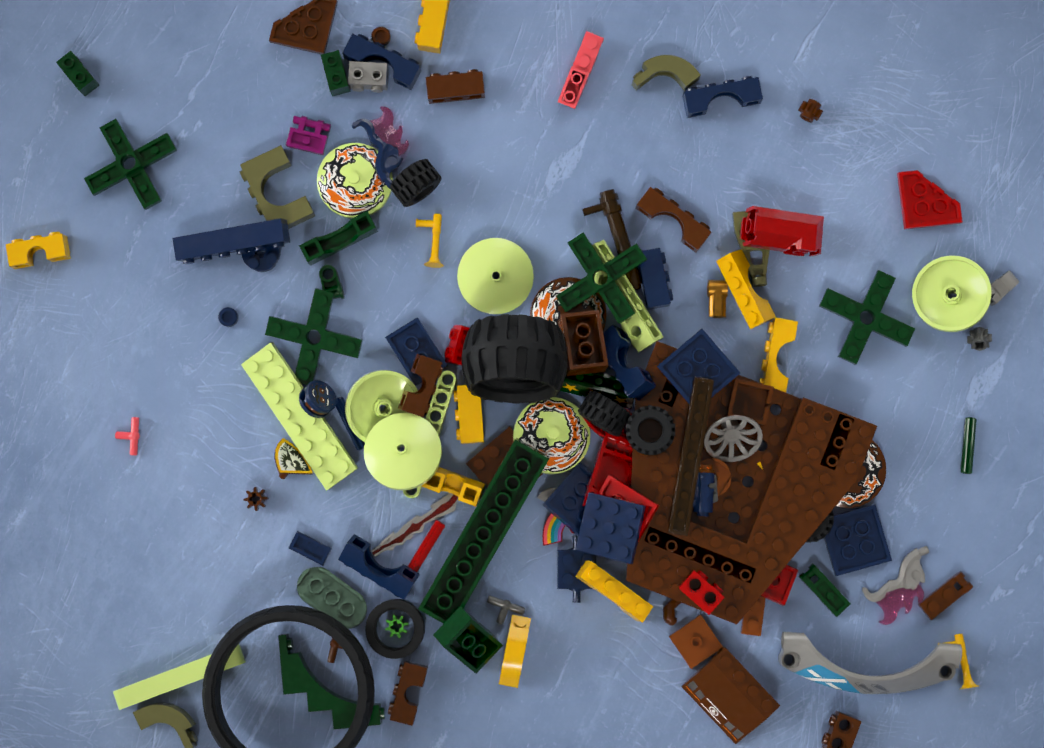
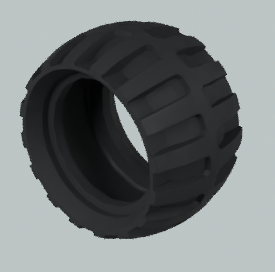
(514, 359)

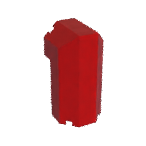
(782, 231)

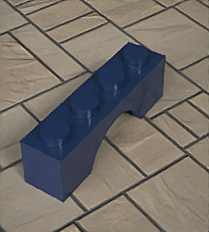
(361, 50)
(745, 91)
(635, 380)
(359, 557)

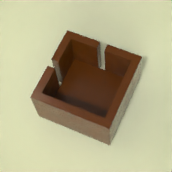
(749, 400)

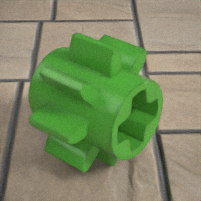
(399, 621)

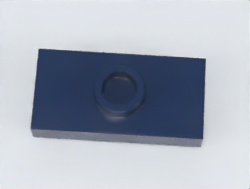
(310, 548)

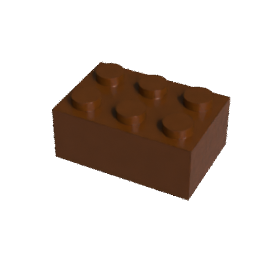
(584, 342)

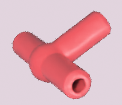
(133, 436)

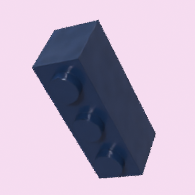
(655, 280)

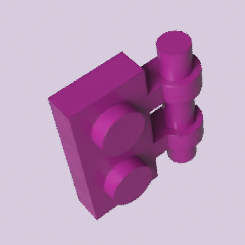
(307, 140)

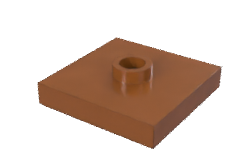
(695, 641)

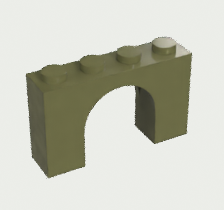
(257, 173)

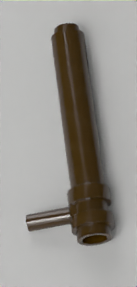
(612, 211)

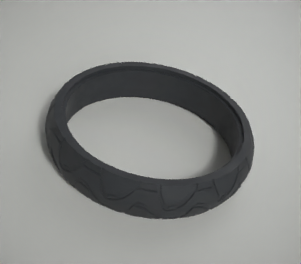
(342, 635)

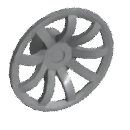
(731, 434)

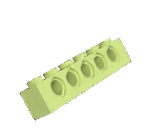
(642, 319)

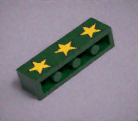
(599, 382)

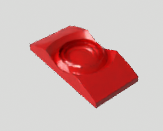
(612, 459)

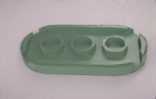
(332, 596)

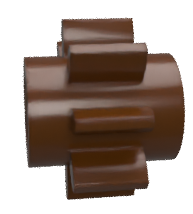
(810, 110)
(259, 503)

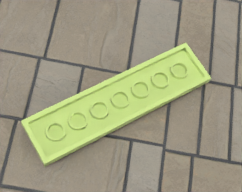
(310, 434)

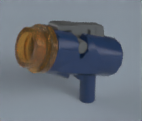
(706, 491)

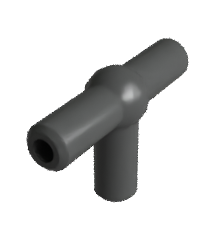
(505, 606)

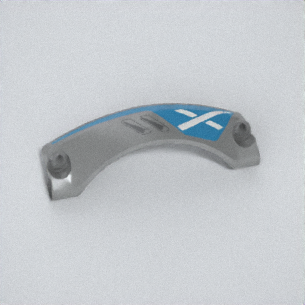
(814, 666)

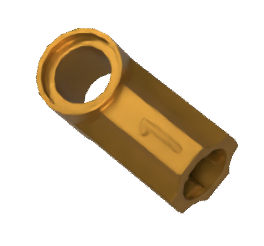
(717, 292)

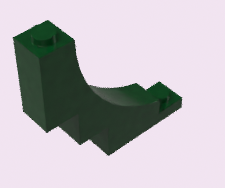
(299, 679)

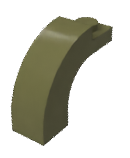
(667, 65)
(171, 715)

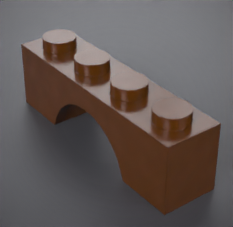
(655, 204)

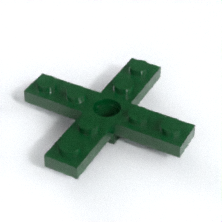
(137, 176)
(610, 290)
(872, 304)
(299, 333)

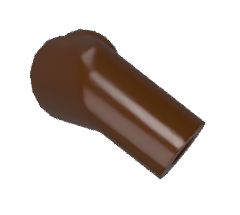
(669, 612)

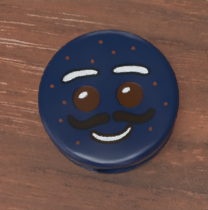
(317, 399)

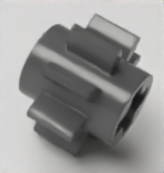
(979, 338)

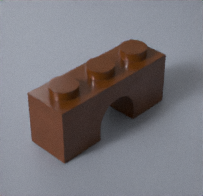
(418, 401)
(402, 709)

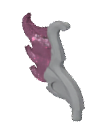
(901, 591)

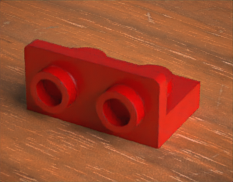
(454, 351)

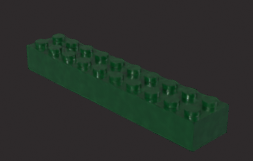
(484, 531)

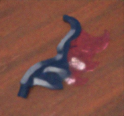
(387, 141)

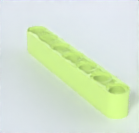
(440, 407)
(170, 680)

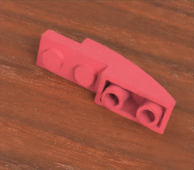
(581, 70)

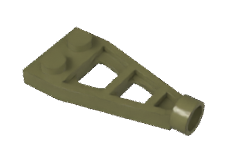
(754, 270)

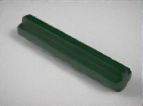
(968, 445)

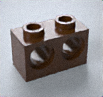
(846, 735)

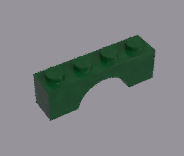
(327, 245)

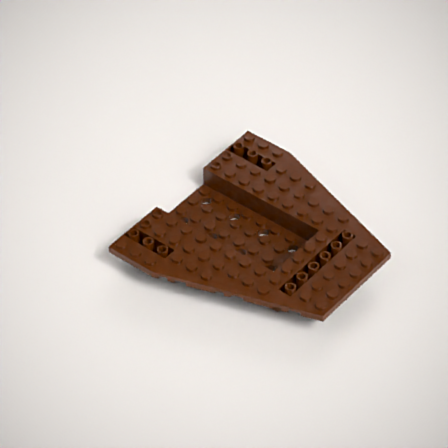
(805, 473)

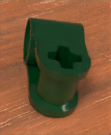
(332, 284)

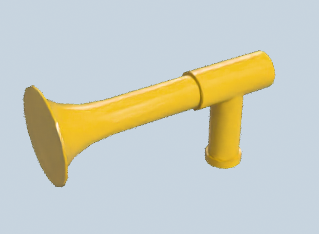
(436, 230)
(967, 679)

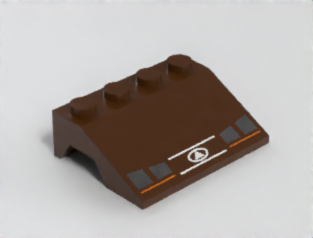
(730, 695)

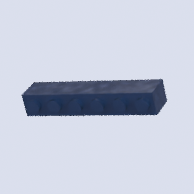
(231, 240)

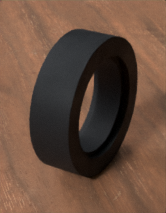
(375, 642)

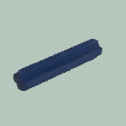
(359, 444)

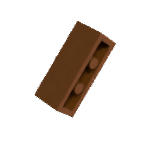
(455, 86)

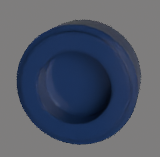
(228, 317)

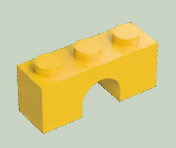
(21, 252)
(465, 488)

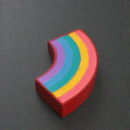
(552, 530)

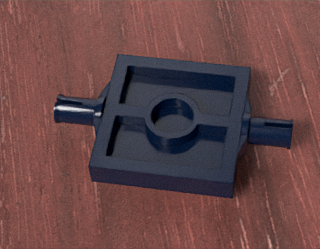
(568, 565)

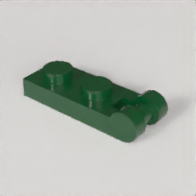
(825, 590)

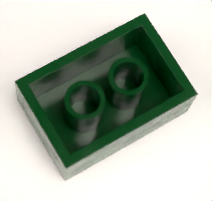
(467, 640)

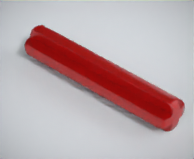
(426, 546)

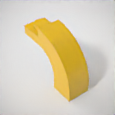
(514, 651)

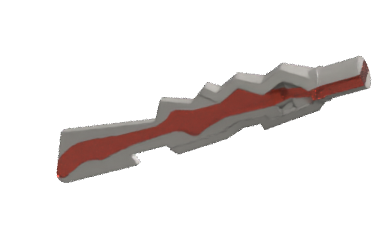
(416, 525)

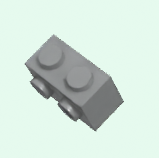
(368, 76)

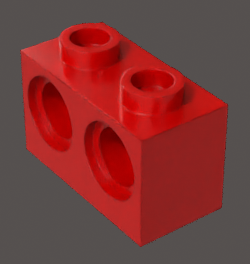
(698, 595)

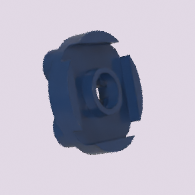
(262, 264)

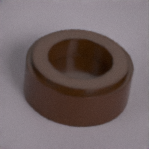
(381, 35)

